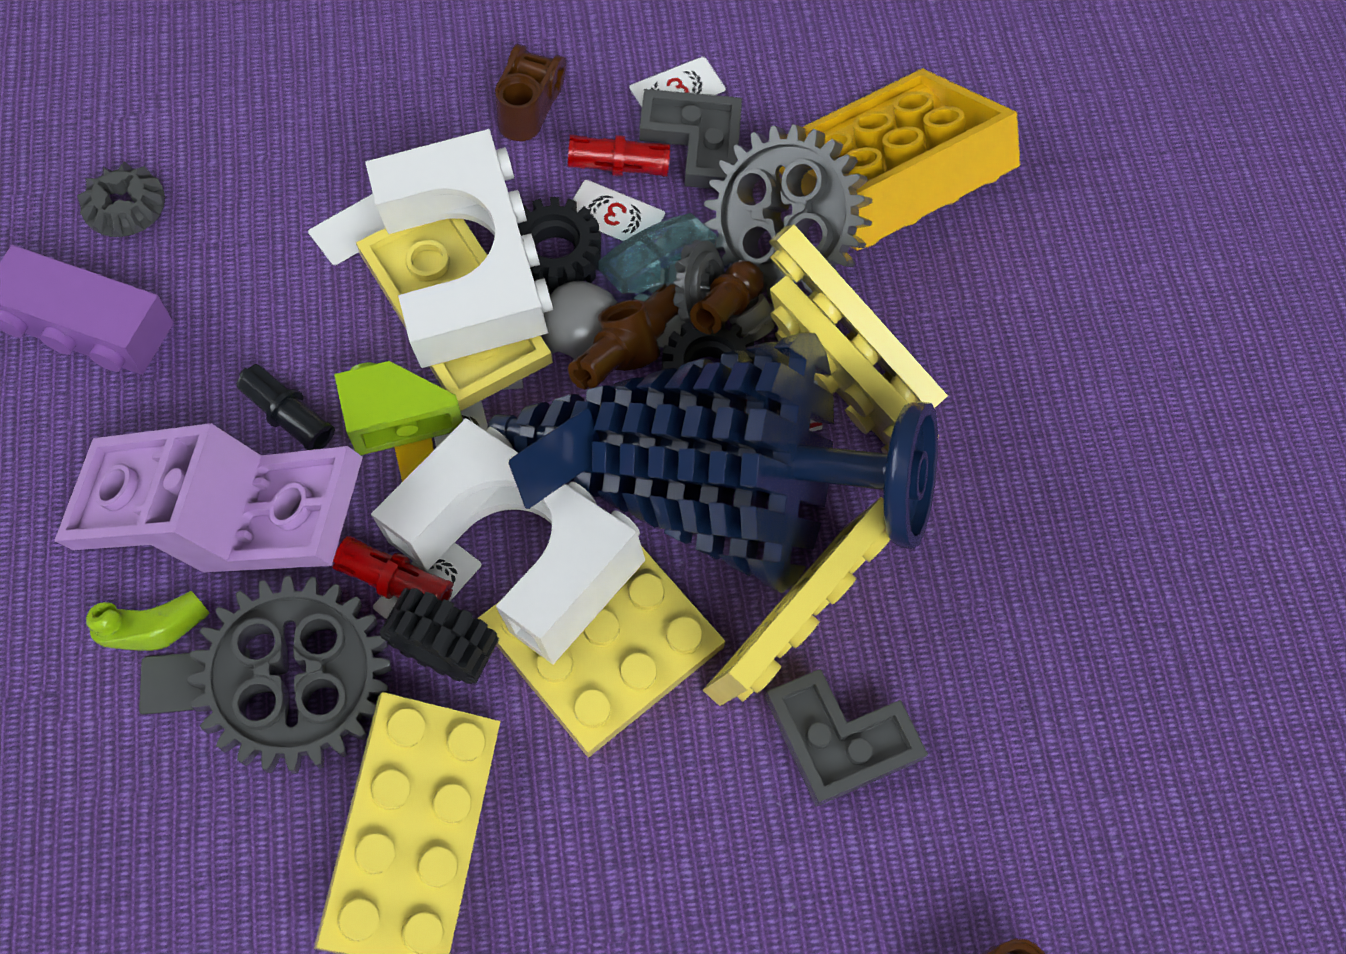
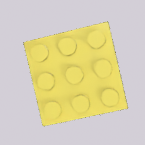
(621, 661)

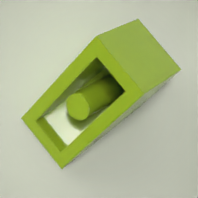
(393, 407)

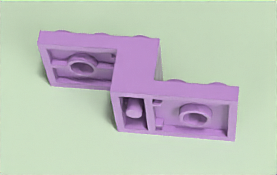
(211, 500)

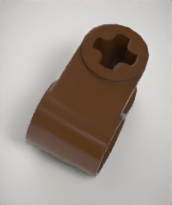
(527, 92)

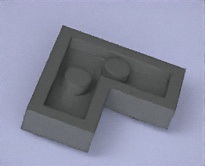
(701, 122)
(837, 753)

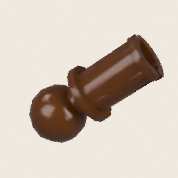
(727, 296)

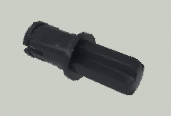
(285, 407)

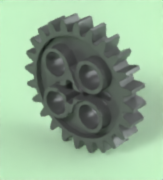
(831, 203)
(234, 679)

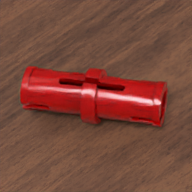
(618, 155)
(385, 571)

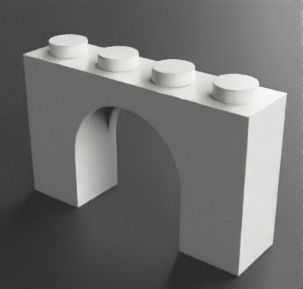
(498, 298)
(572, 580)

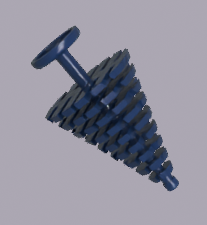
(668, 445)

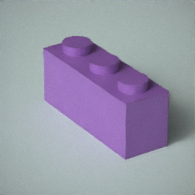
(80, 311)

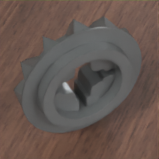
(122, 217)
(695, 273)

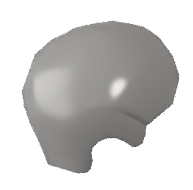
(575, 317)

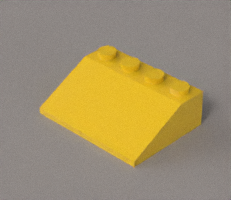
(919, 147)

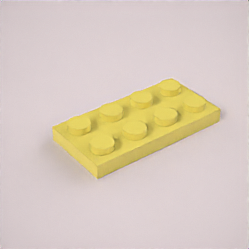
(432, 257)
(839, 302)
(870, 397)
(792, 617)
(409, 831)

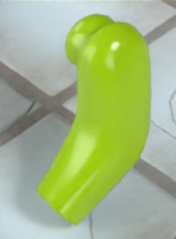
(145, 629)

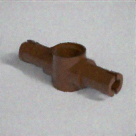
(626, 338)

